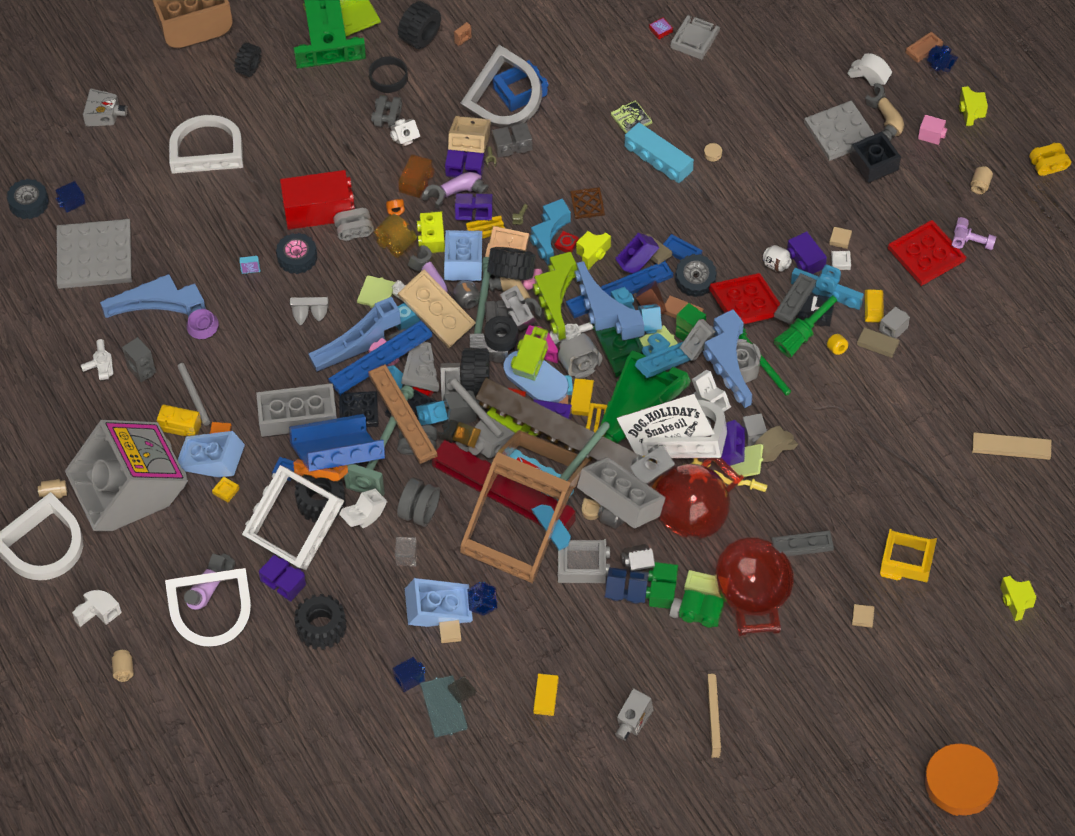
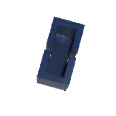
(616, 585)

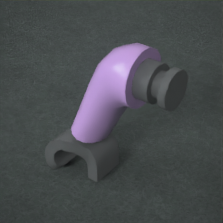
(464, 182)
(422, 262)
(200, 594)

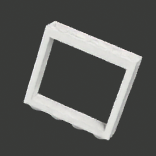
(319, 530)

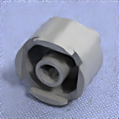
(579, 356)
(748, 359)

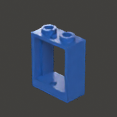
(501, 83)

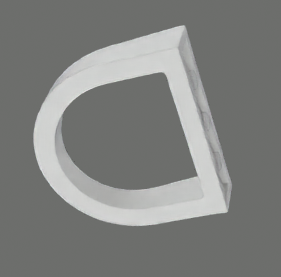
(205, 162)
(695, 446)
(29, 520)
(172, 584)

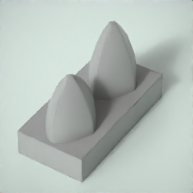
(301, 306)
(696, 339)

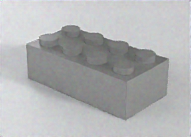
(294, 407)
(620, 492)

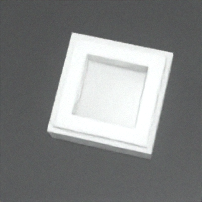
(841, 260)

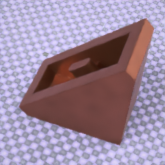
(651, 295)

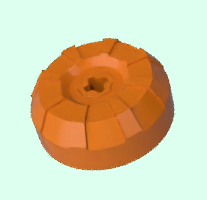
(961, 779)

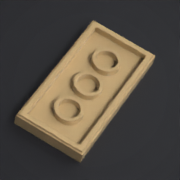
(436, 308)

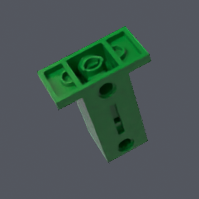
(327, 37)

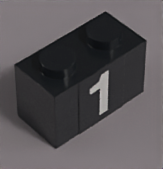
(811, 305)

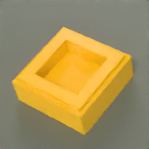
(225, 489)

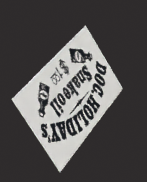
(671, 419)

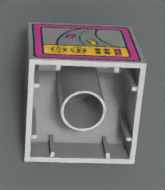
(125, 473)

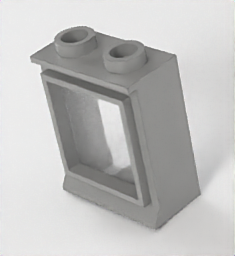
(583, 562)

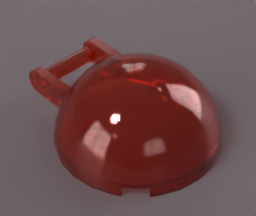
(696, 498)
(754, 582)

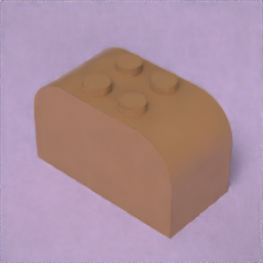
(192, 20)

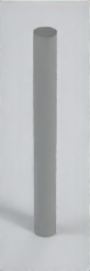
(193, 393)
(476, 407)

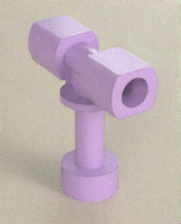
(962, 235)

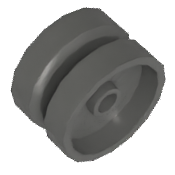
(418, 502)

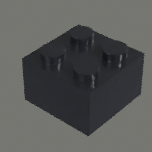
(875, 157)

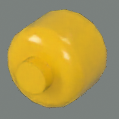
(837, 344)

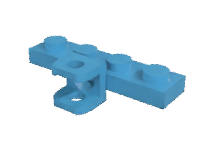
(828, 285)
(661, 357)

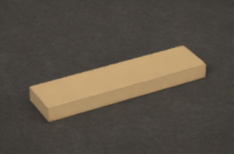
(1011, 446)
(713, 715)

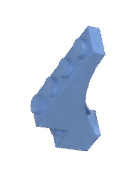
(156, 294)
(605, 310)
(360, 337)
(723, 355)

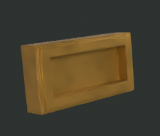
(466, 434)

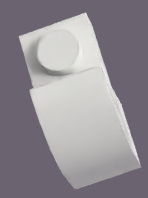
(871, 67)
(707, 390)
(366, 510)
(99, 604)

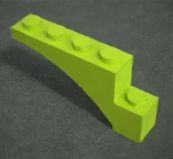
(552, 288)

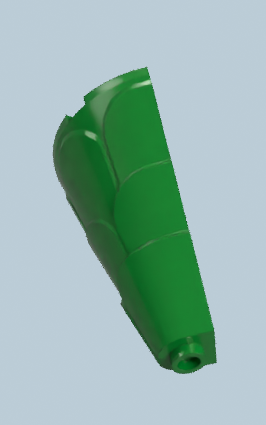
(637, 392)

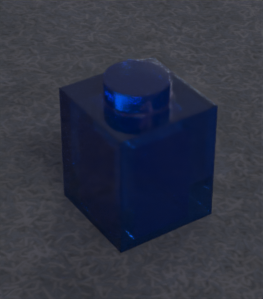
(69, 197)
(409, 674)

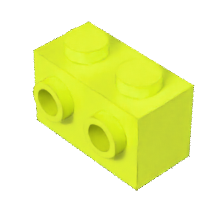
(432, 231)

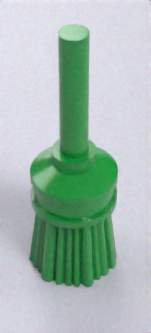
(800, 331)

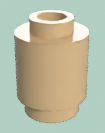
(981, 180)
(56, 487)
(122, 665)

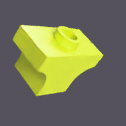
(972, 105)
(592, 247)
(1017, 596)

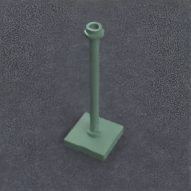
(365, 479)

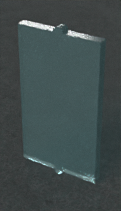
(443, 709)

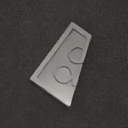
(420, 368)

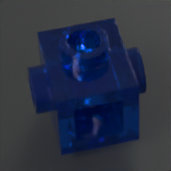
(942, 58)
(482, 598)

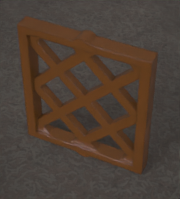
(589, 213)

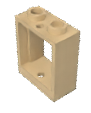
(477, 134)

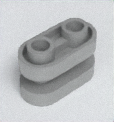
(353, 224)

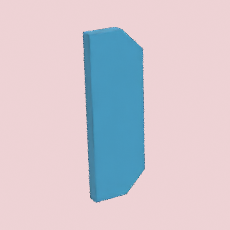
(560, 535)

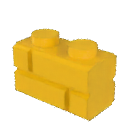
(179, 421)

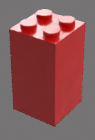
(316, 198)

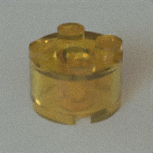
(395, 235)

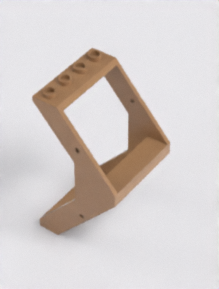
(532, 478)

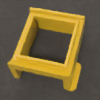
(895, 569)

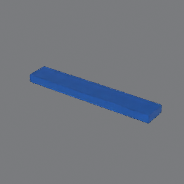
(632, 283)
(380, 356)

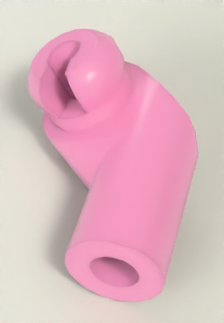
(528, 283)

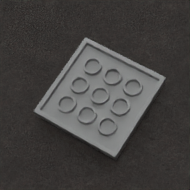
(94, 253)

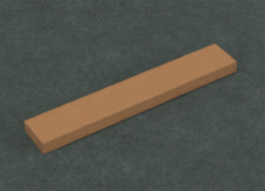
(402, 414)

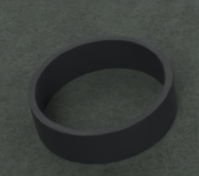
(388, 60)

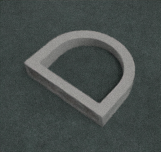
(485, 77)

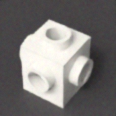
(408, 127)

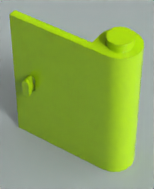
(357, 15)

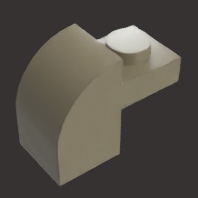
(774, 442)

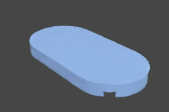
(548, 386)

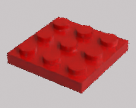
(926, 252)
(747, 296)

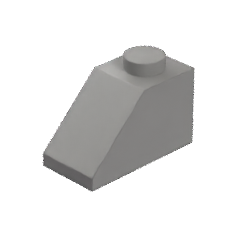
(448, 373)

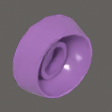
(202, 324)

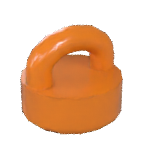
(395, 204)

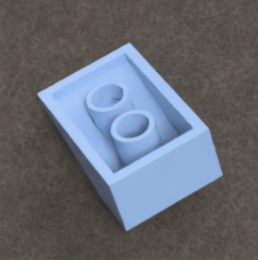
(463, 255)
(211, 454)
(436, 602)

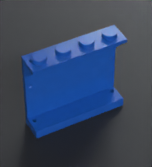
(335, 443)

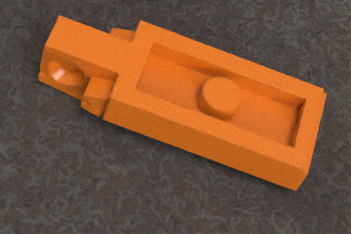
(332, 474)

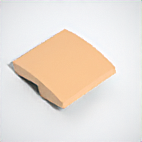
(507, 238)

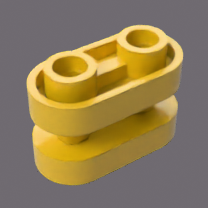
(1050, 159)

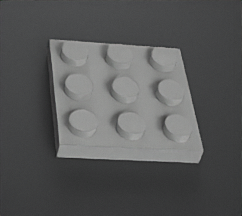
(838, 129)

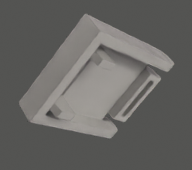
(695, 35)

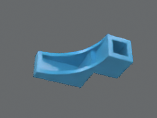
(554, 217)

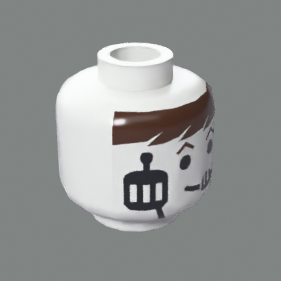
(777, 258)

